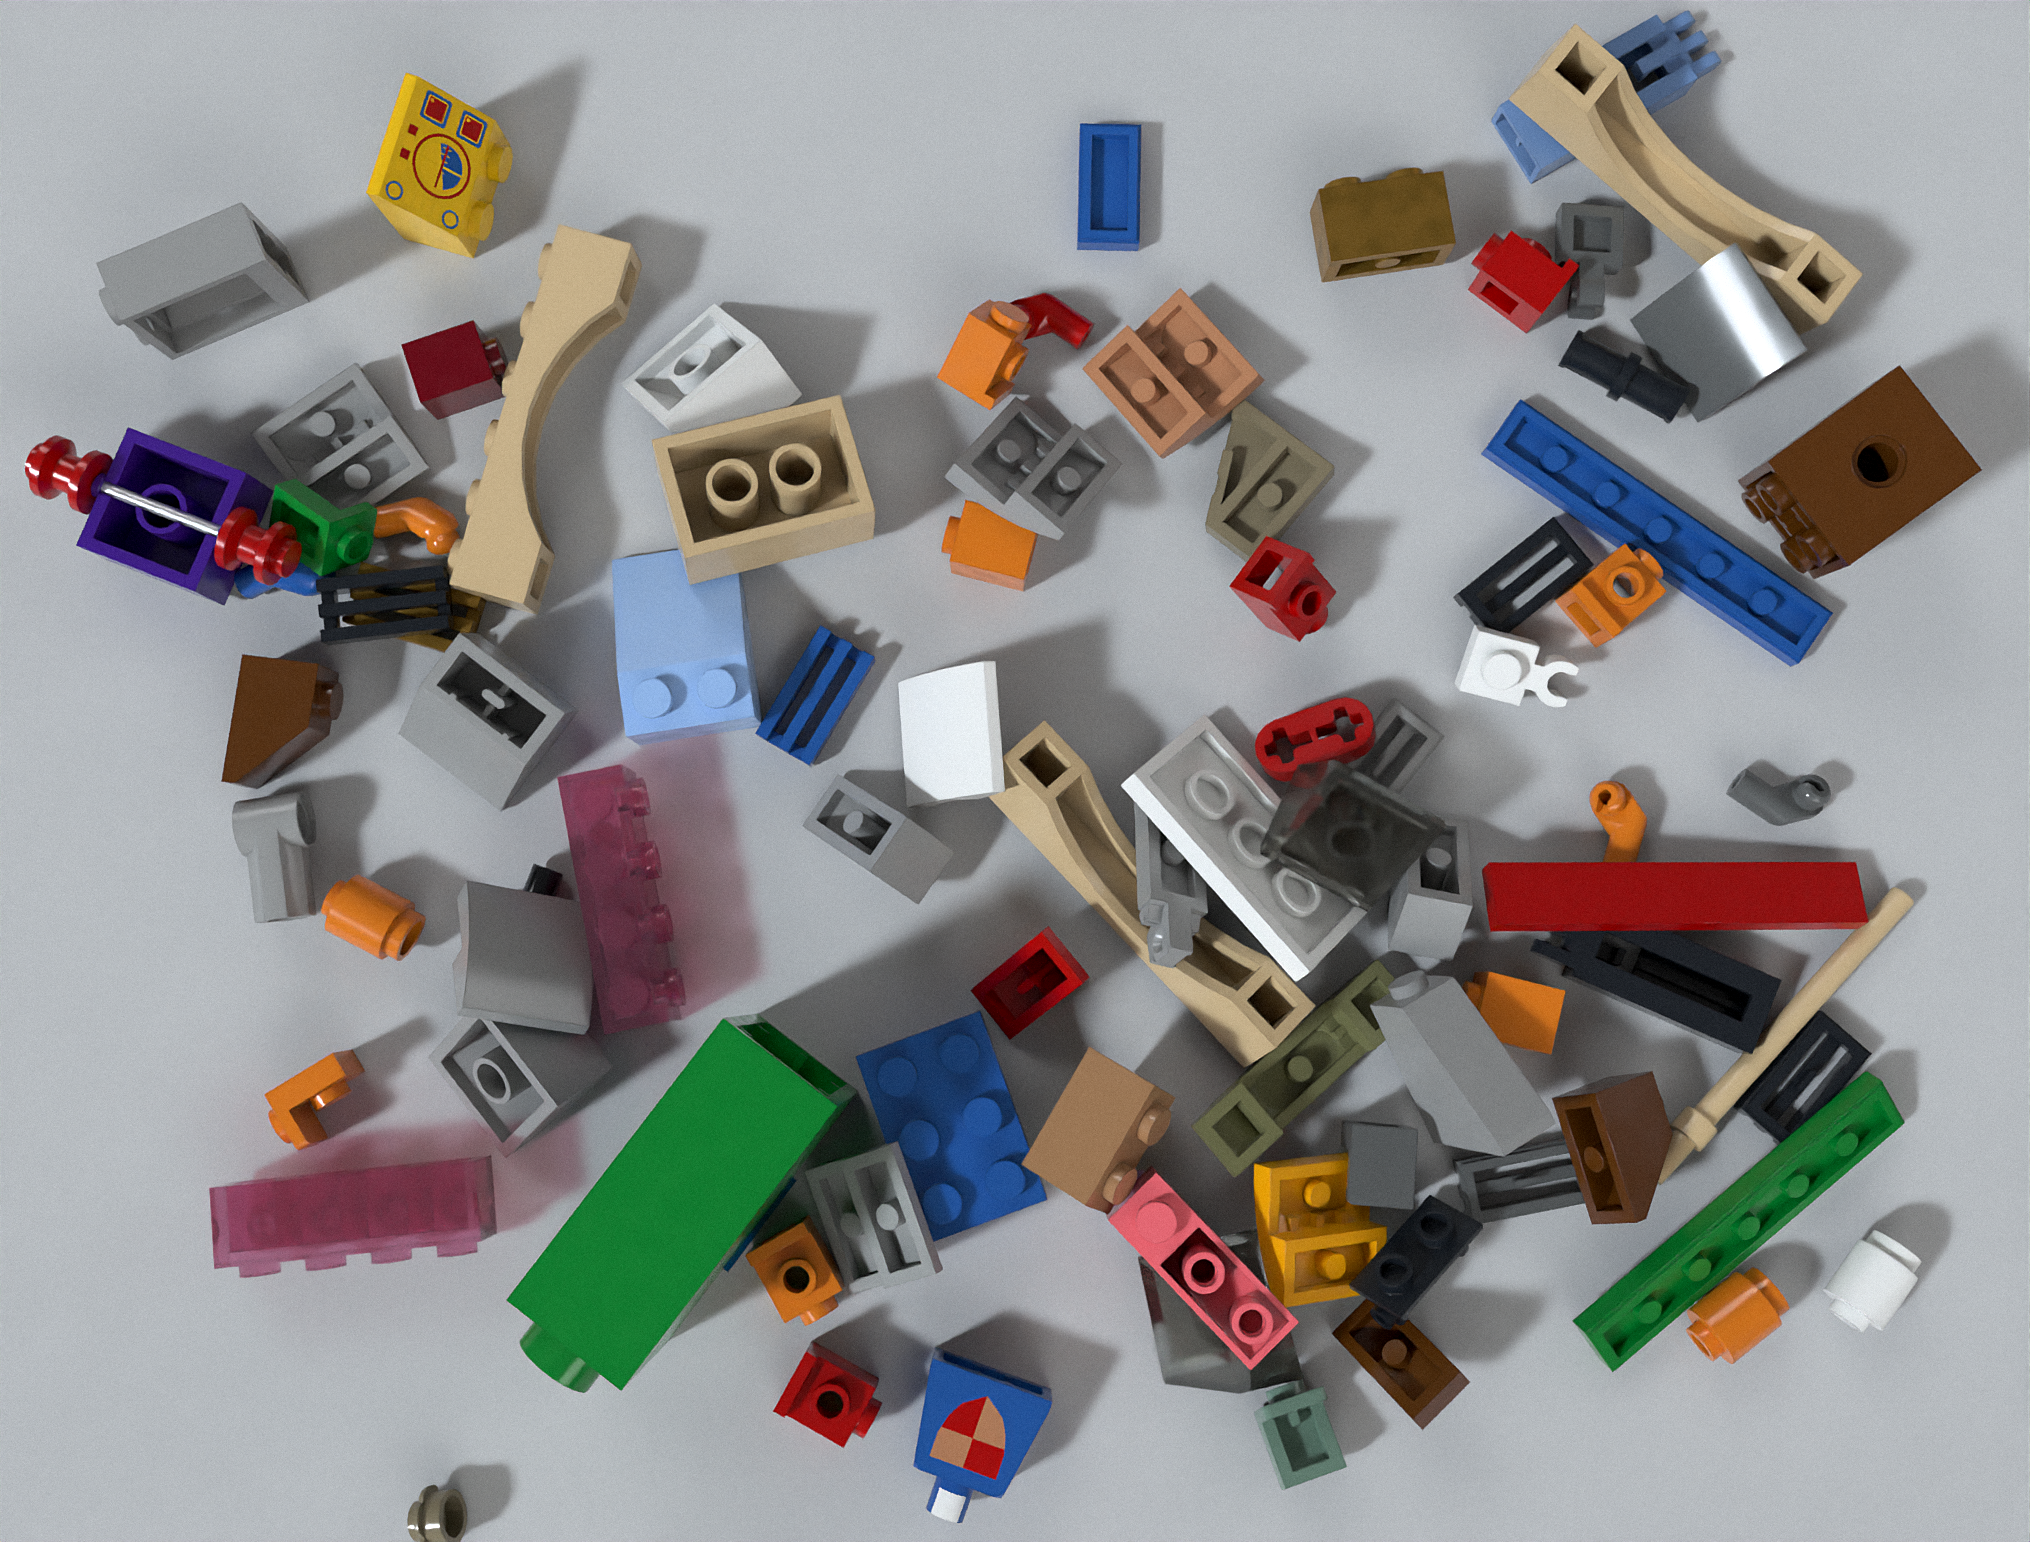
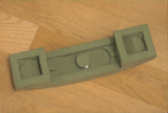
(1289, 1078)

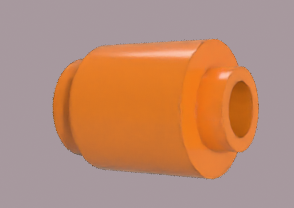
(372, 918)
(1736, 1315)

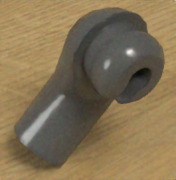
(1782, 803)

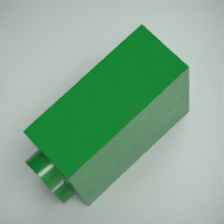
(676, 1203)

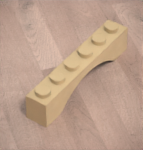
(1595, 114)
(579, 302)
(1223, 982)

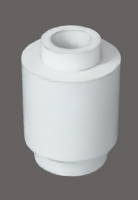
(1872, 1282)

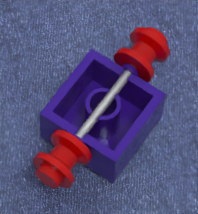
(167, 512)

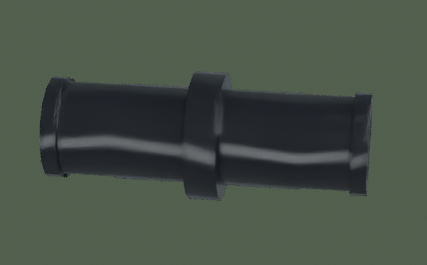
(1624, 377)

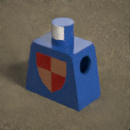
(975, 1430)

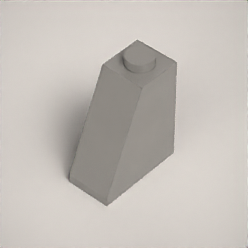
(1458, 1067)

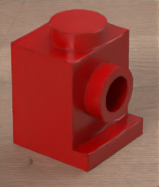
(1518, 278)
(1297, 598)
(826, 1371)

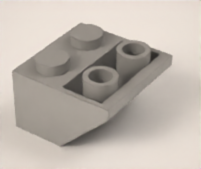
(485, 718)

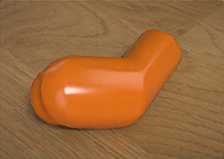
(422, 518)
(1620, 818)

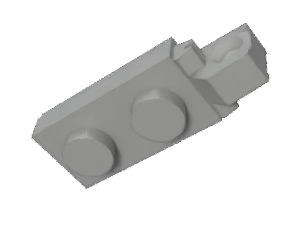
(1168, 894)

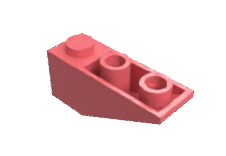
(1201, 1268)

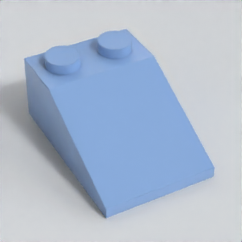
(681, 651)

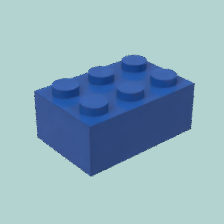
(953, 1123)

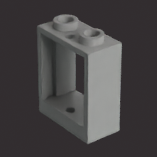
(201, 282)

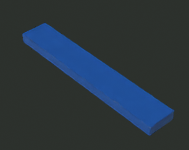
(1635, 515)

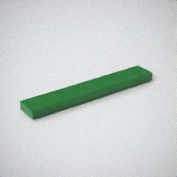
(1739, 1221)

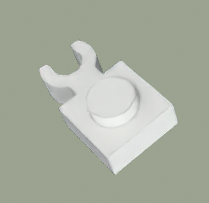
(1506, 665)

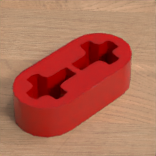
(1311, 725)

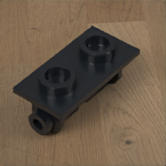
(1414, 1260)

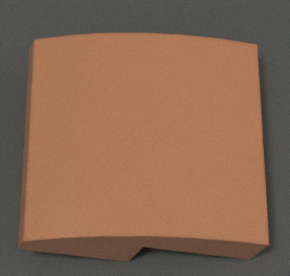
(1173, 375)

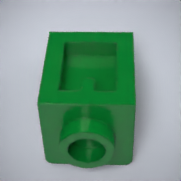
(328, 535)

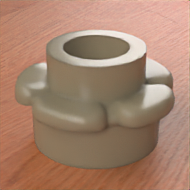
(438, 1516)

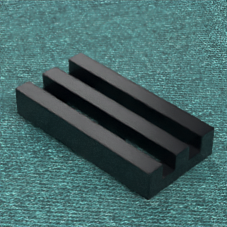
(1566, 546)
(332, 610)
(1831, 1085)

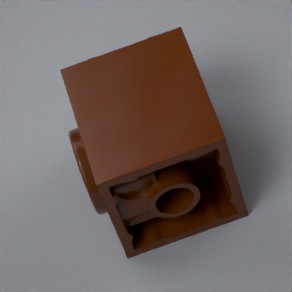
(1823, 501)

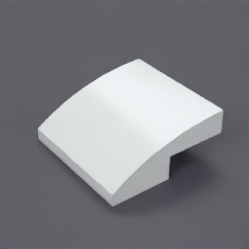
(951, 735)

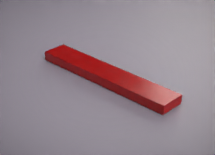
(1673, 896)

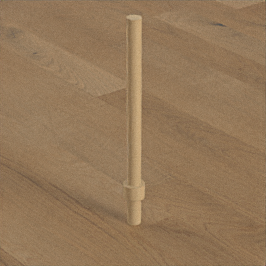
(1696, 1125)

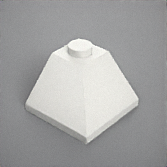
(711, 376)

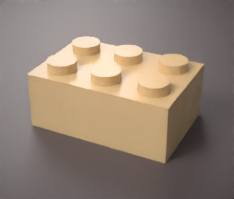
(764, 489)

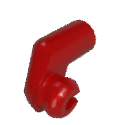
(1051, 315)

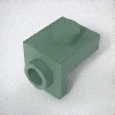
(1299, 1434)

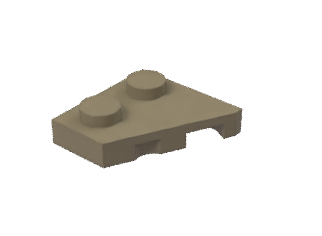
(1262, 482)

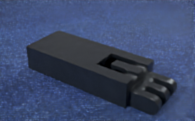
(1671, 982)

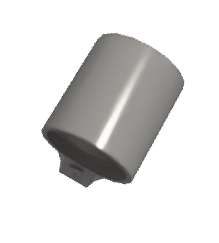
(276, 840)

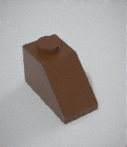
(278, 716)
(1616, 1144)

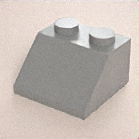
(517, 1075)

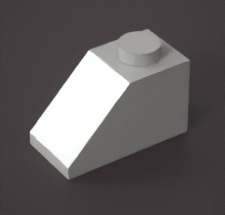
(878, 838)
(1433, 897)

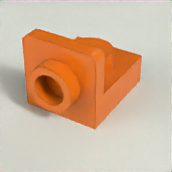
(317, 1085)

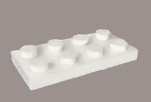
(1217, 818)

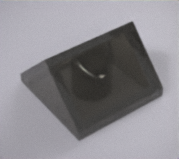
(1347, 832)

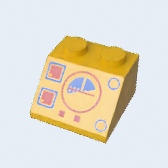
(439, 169)

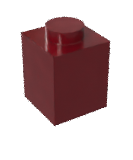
(456, 369)

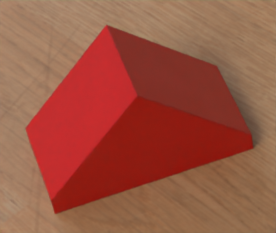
(1029, 983)

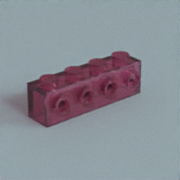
(620, 898)
(353, 1213)

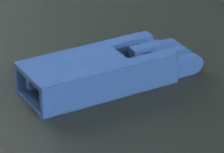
(1642, 49)

